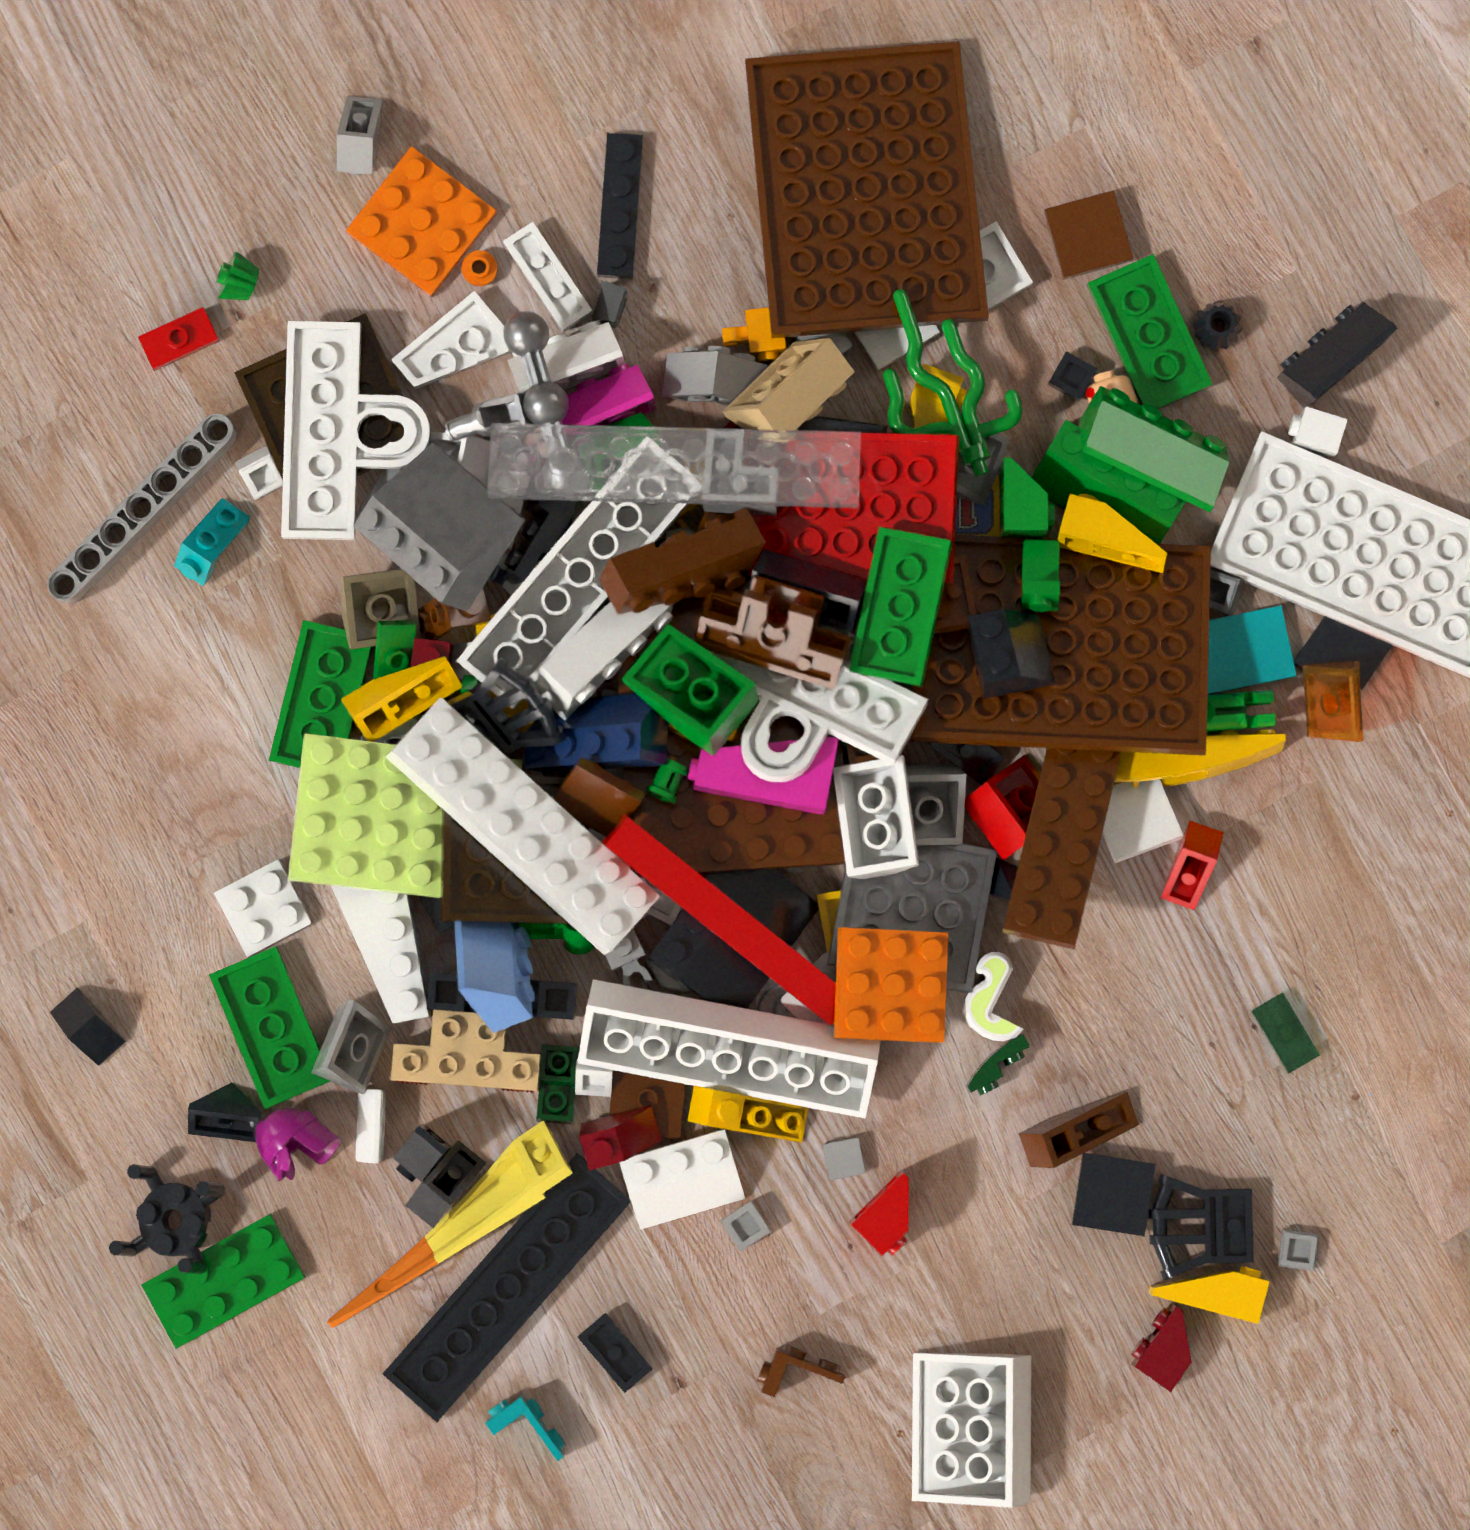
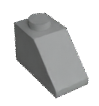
(359, 135)

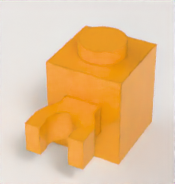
(757, 335)

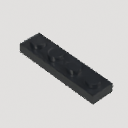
(619, 206)

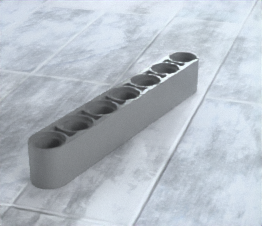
(124, 514)

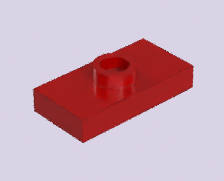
(178, 338)

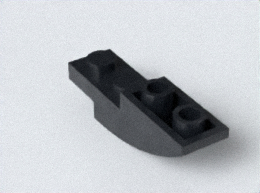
(540, 536)

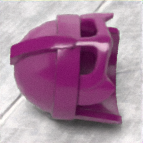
(292, 1130)

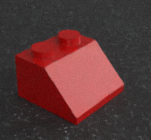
(1005, 806)
(886, 1216)

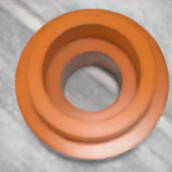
(479, 279)

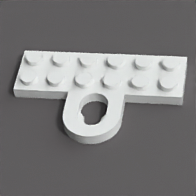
(323, 430)
(859, 711)

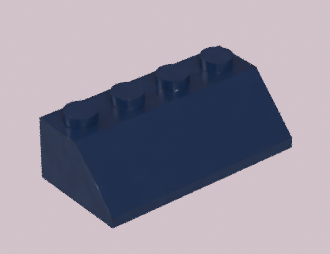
(607, 731)

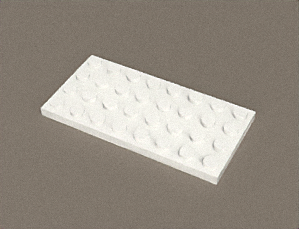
(1350, 551)

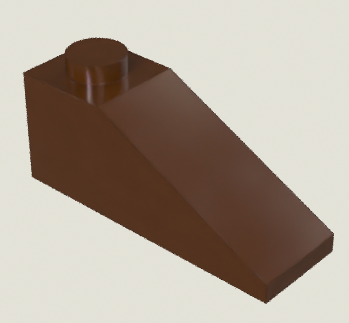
(1078, 1131)

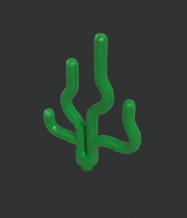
(971, 434)

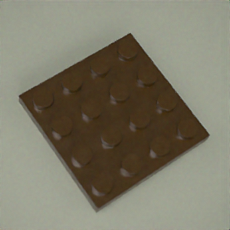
(266, 389)
(481, 886)

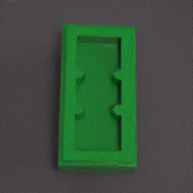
(393, 646)

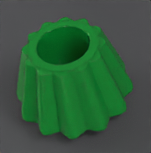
(237, 278)

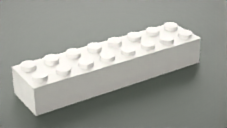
(564, 588)
(523, 826)
(727, 1049)

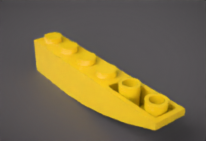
(1223, 754)

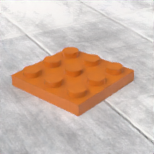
(421, 221)
(891, 985)

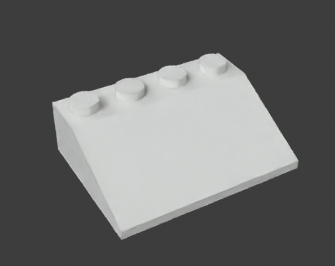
(971, 1429)

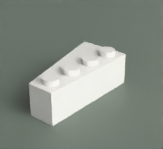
(596, 654)
(390, 947)

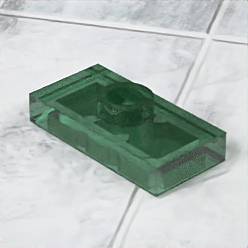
(1285, 1033)

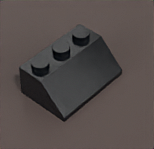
(1335, 353)

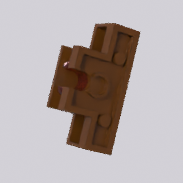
(775, 631)

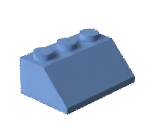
(495, 971)

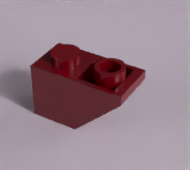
(1166, 1351)

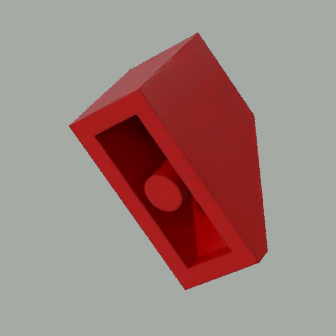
(1192, 865)

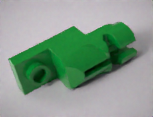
(1230, 711)

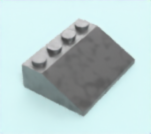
(440, 526)

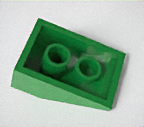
(692, 689)

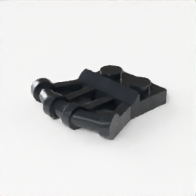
(490, 720)
(1226, 1226)

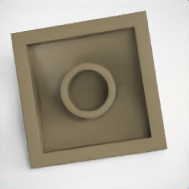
(376, 598)

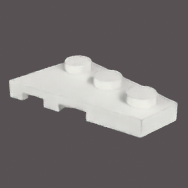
(453, 344)

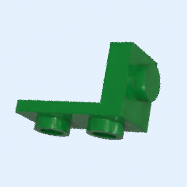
(1040, 575)

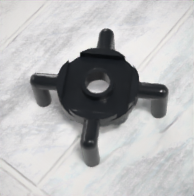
(154, 1216)

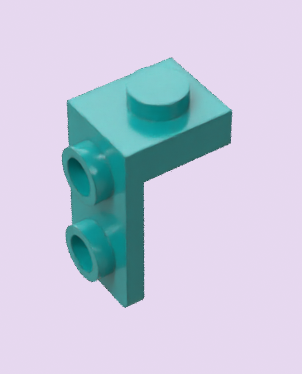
(209, 540)
(505, 1413)

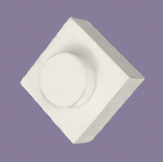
(593, 1080)

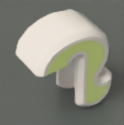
(981, 1001)

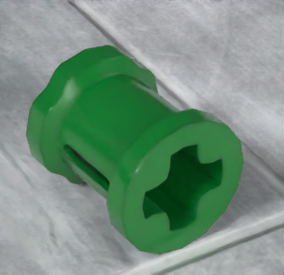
(667, 781)

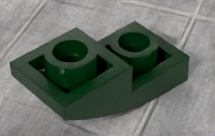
(988, 1073)
(557, 1084)

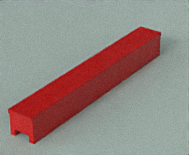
(723, 917)

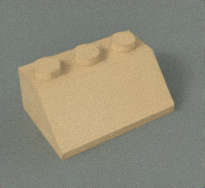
(792, 387)

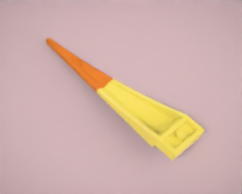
(507, 1189)

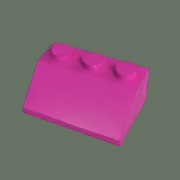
(610, 399)

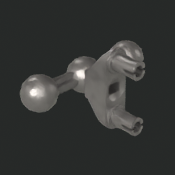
(542, 403)

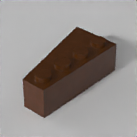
(684, 565)

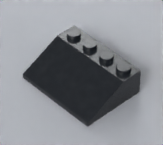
(710, 965)

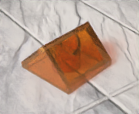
(1334, 701)

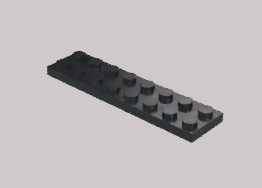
(506, 1289)

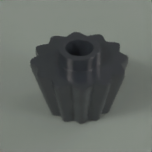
(1208, 335)

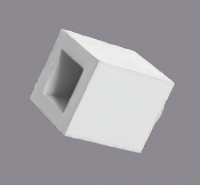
(1317, 431)

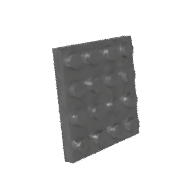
(938, 895)

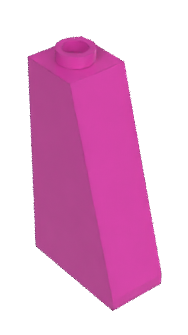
(730, 777)

